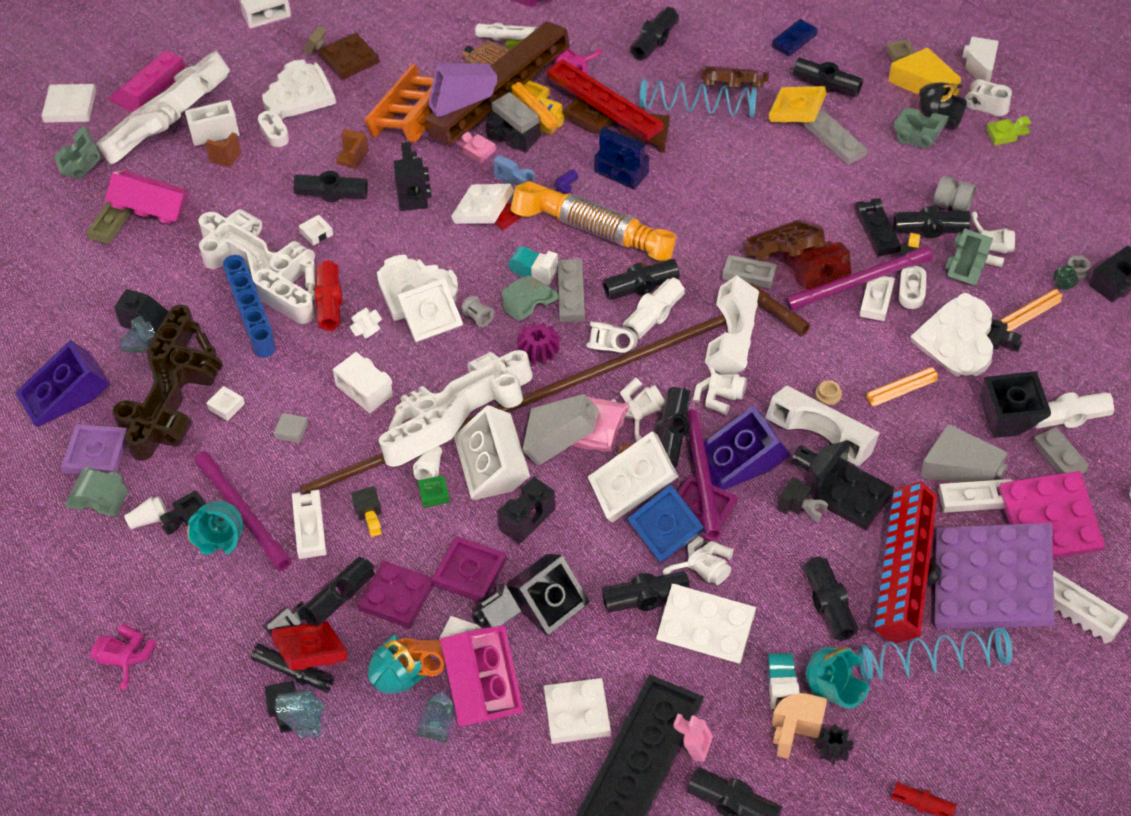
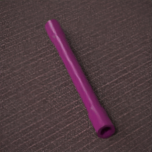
(908, 260)
(710, 515)
(271, 547)

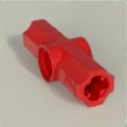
(328, 295)

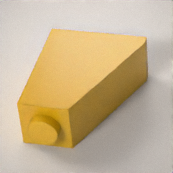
(921, 69)

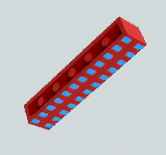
(906, 563)

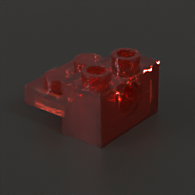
(810, 264)

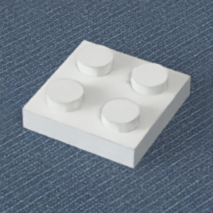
(69, 103)
(482, 203)
(429, 310)
(577, 710)

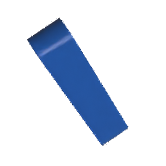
(249, 306)

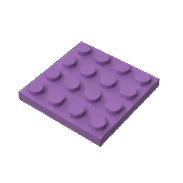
(995, 576)

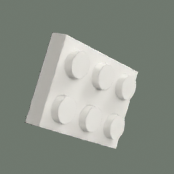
(632, 476)
(706, 623)

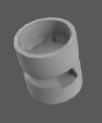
(954, 194)

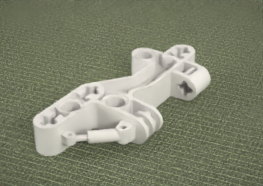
(165, 108)
(271, 272)
(441, 414)

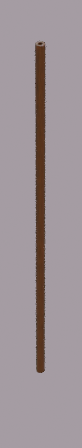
(538, 394)

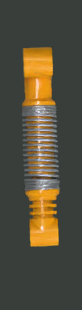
(626, 230)

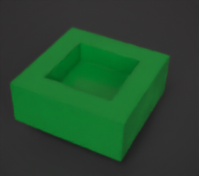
(433, 491)

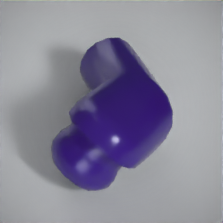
(563, 183)

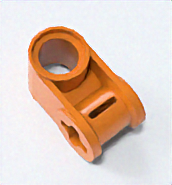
(421, 651)

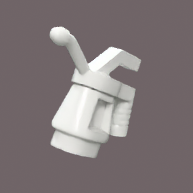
(1002, 242)
(726, 386)
(644, 404)
(702, 561)

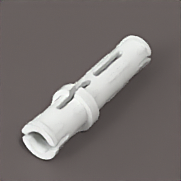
(499, 31)

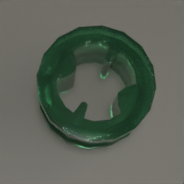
(1065, 277)

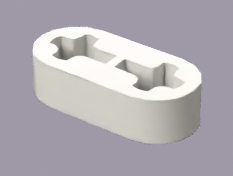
(270, 130)

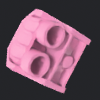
(607, 426)

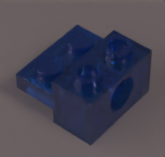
(621, 159)

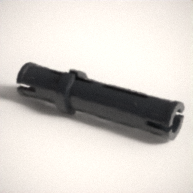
(307, 676)

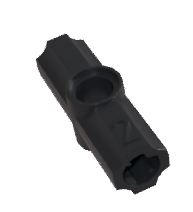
(654, 33)
(828, 75)
(330, 186)
(931, 221)
(640, 279)
(674, 422)
(642, 592)
(830, 598)
(328, 599)
(730, 796)

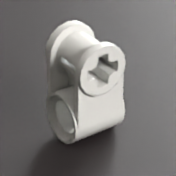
(990, 98)
(606, 337)

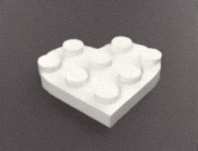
(298, 90)
(405, 274)
(958, 336)

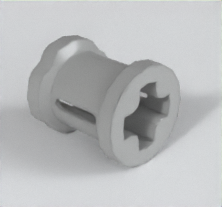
(477, 311)

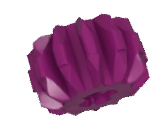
(539, 342)

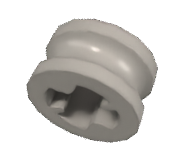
(1082, 264)

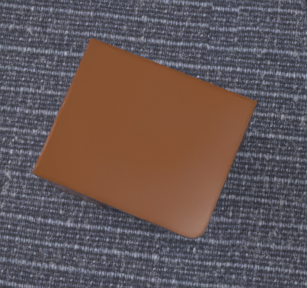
(354, 148)
(224, 152)

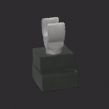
(796, 498)

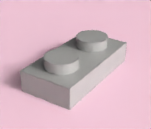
(515, 112)
(750, 270)
(1060, 452)

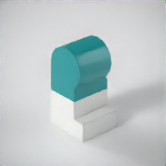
(535, 264)
(781, 677)

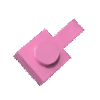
(476, 147)
(696, 736)

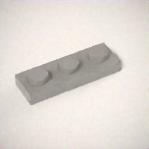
(836, 138)
(571, 290)

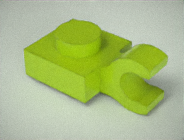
(1006, 132)

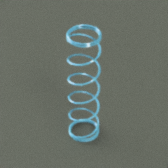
(643, 93)
(864, 650)

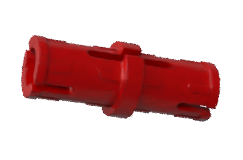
(923, 800)

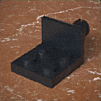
(842, 486)

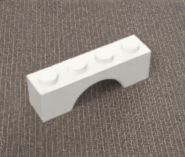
(738, 304)
(798, 411)

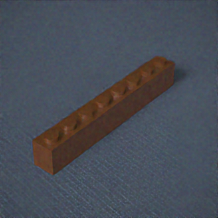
(515, 66)

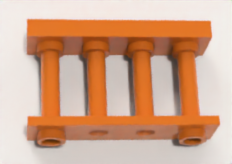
(394, 102)

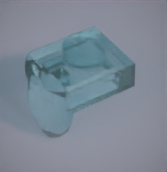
(138, 337)
(437, 718)

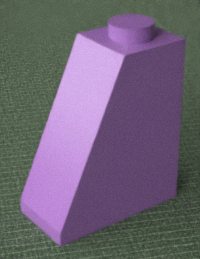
(460, 85)

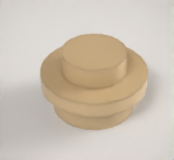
(828, 393)

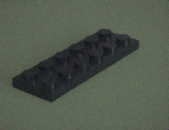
(642, 752)

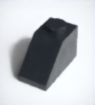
(136, 304)

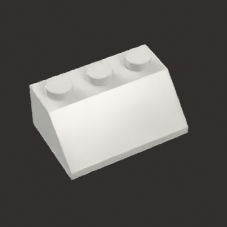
(491, 454)

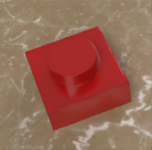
(506, 217)

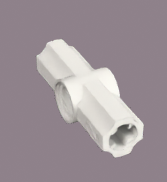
(654, 307)
(1075, 410)

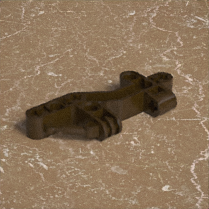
(172, 367)

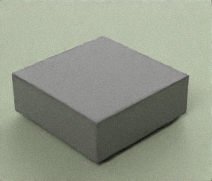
(291, 428)

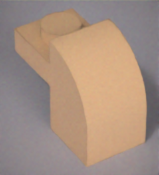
(799, 715)

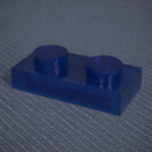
(794, 37)

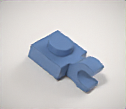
(508, 171)

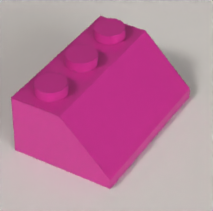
(149, 81)
(146, 196)
(481, 675)

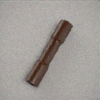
(788, 317)

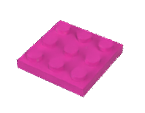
(1059, 501)

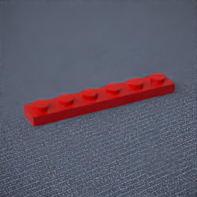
(605, 100)

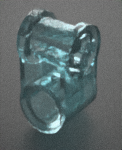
(301, 712)

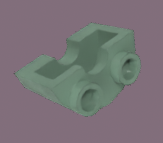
(917, 129)
(79, 157)
(969, 257)
(524, 294)
(98, 491)

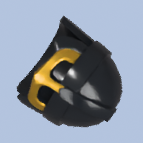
(939, 99)

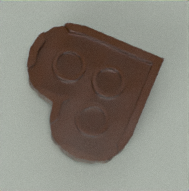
(732, 76)
(785, 238)

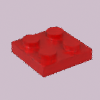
(309, 646)

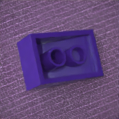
(62, 384)
(743, 450)

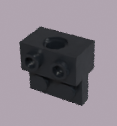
(411, 180)

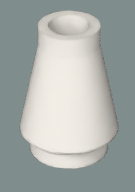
(428, 464)
(146, 513)

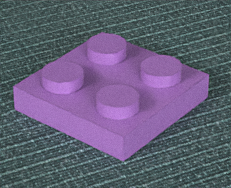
(95, 448)

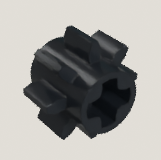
(834, 744)

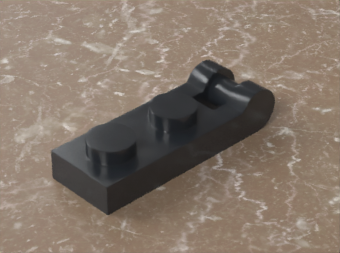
(877, 227)

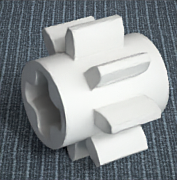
(365, 323)

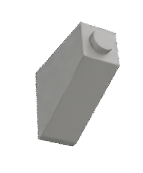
(558, 426)
(963, 458)

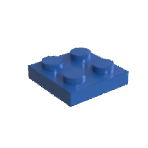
(666, 523)

